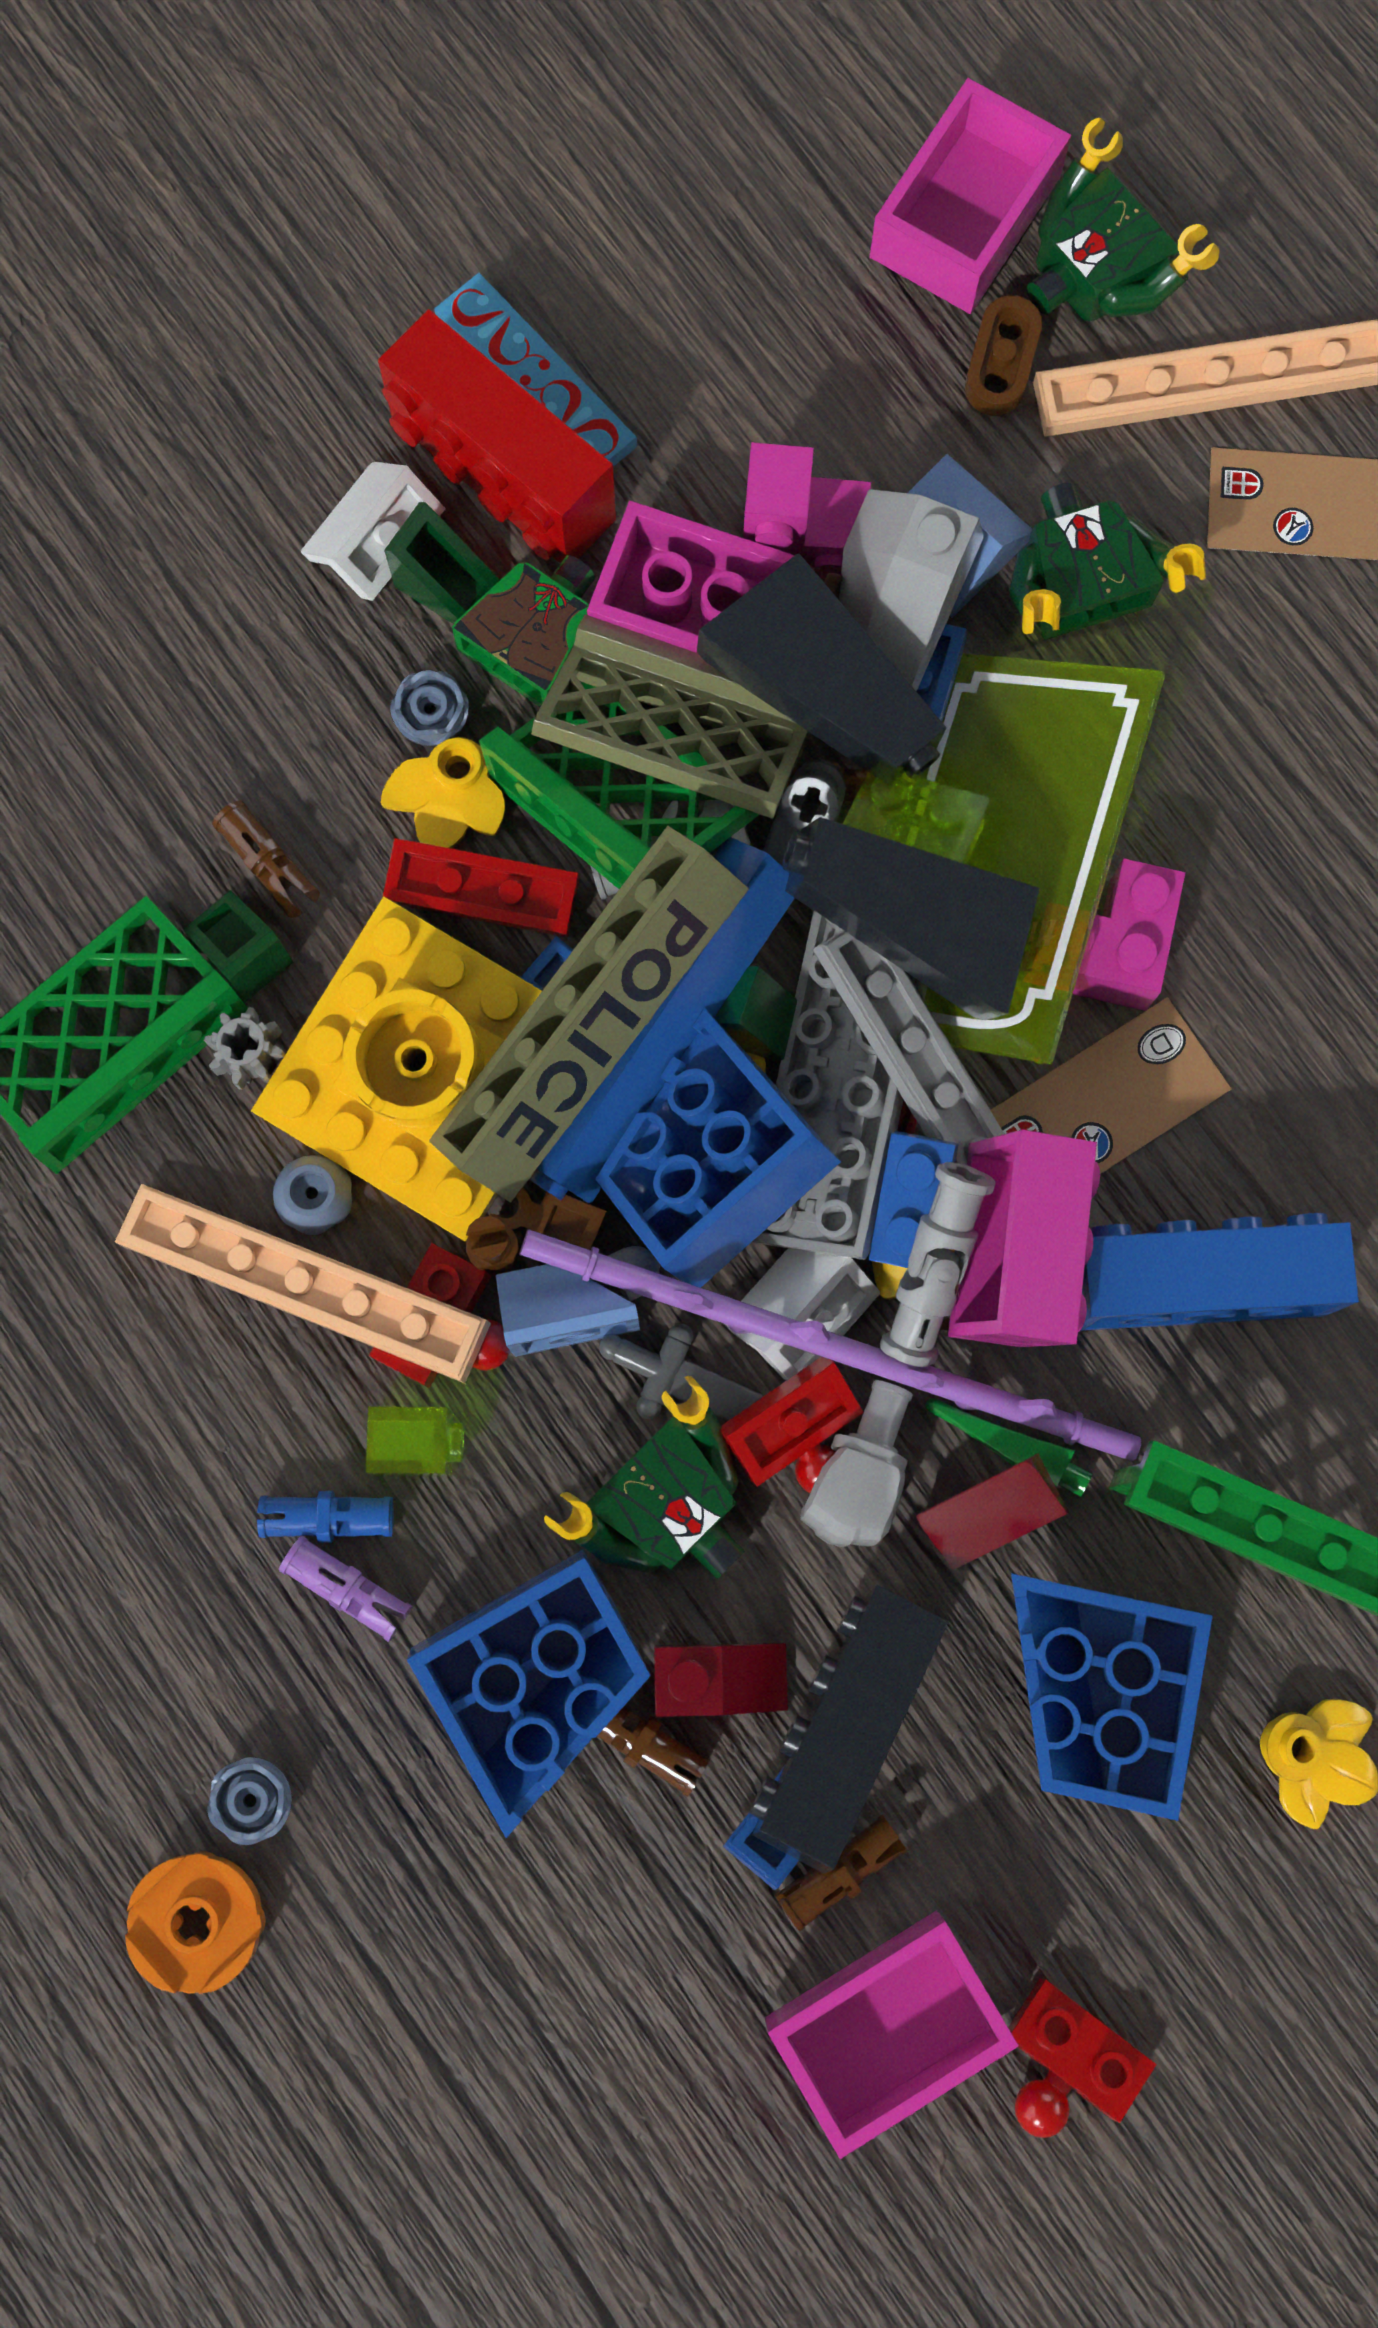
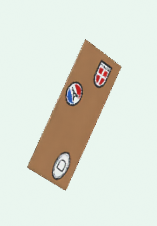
(1293, 503)
(1121, 1088)

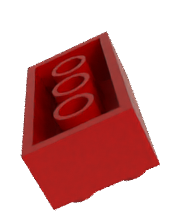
(497, 440)

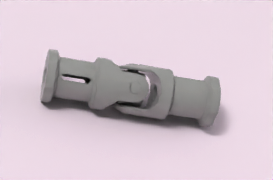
(933, 1269)

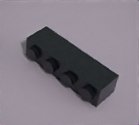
(849, 1728)

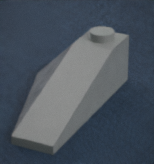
(906, 573)

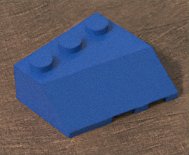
(712, 1158)
(530, 1682)
(1111, 1693)

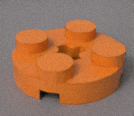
(155, 1917)

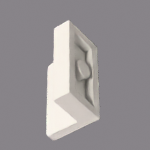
(365, 523)
(805, 1289)

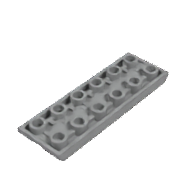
(848, 1102)

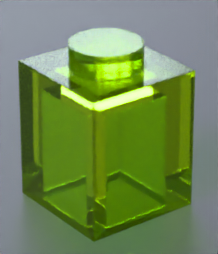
(413, 1441)

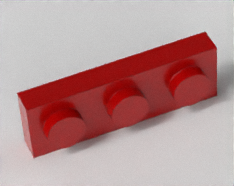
(481, 887)

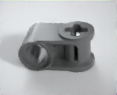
(796, 810)

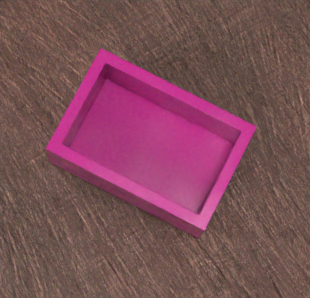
(969, 195)
(1030, 1241)
(889, 2033)

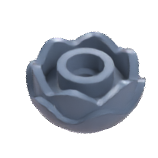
(426, 690)
(315, 1214)
(228, 1807)

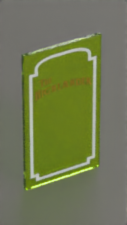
(1059, 766)

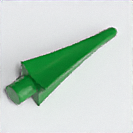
(1016, 1446)

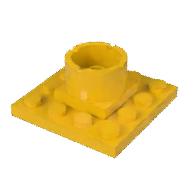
(348, 1069)

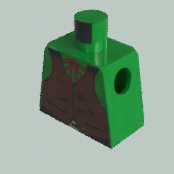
(526, 625)

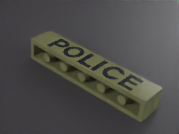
(589, 1014)

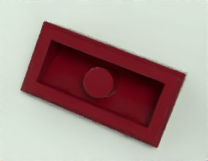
(993, 1512)

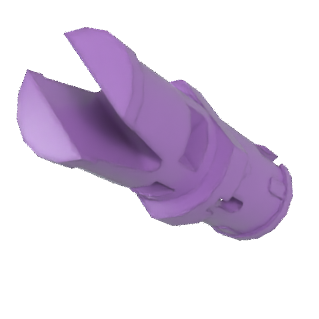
(356, 1597)

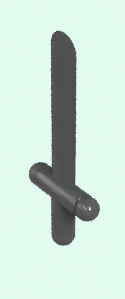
(668, 1373)

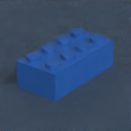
(1218, 1273)

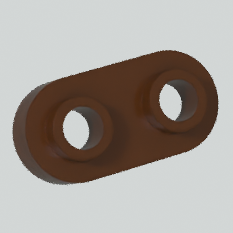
(1002, 359)

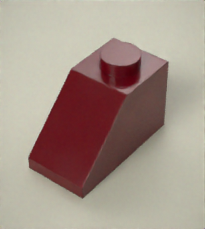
(720, 1679)

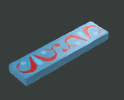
(519, 351)

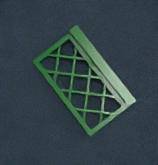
(573, 811)
(142, 1060)
(1253, 1523)

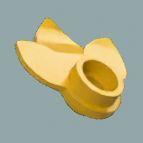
(442, 803)
(1328, 1762)

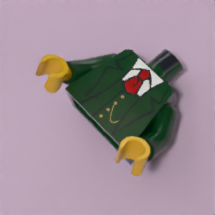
(1105, 247)
(1093, 565)
(664, 1497)

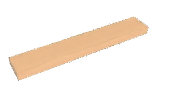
(1207, 378)
(303, 1283)

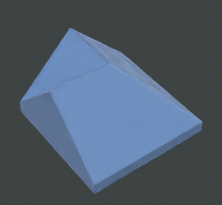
(1002, 529)
(557, 1309)

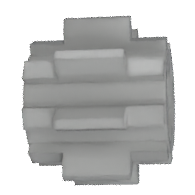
(236, 1034)

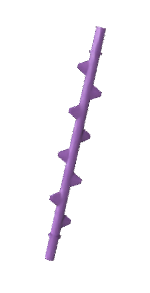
(814, 1338)

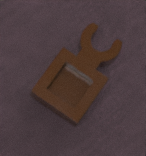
(563, 1220)

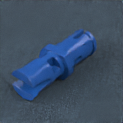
(326, 1516)

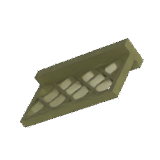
(684, 690)

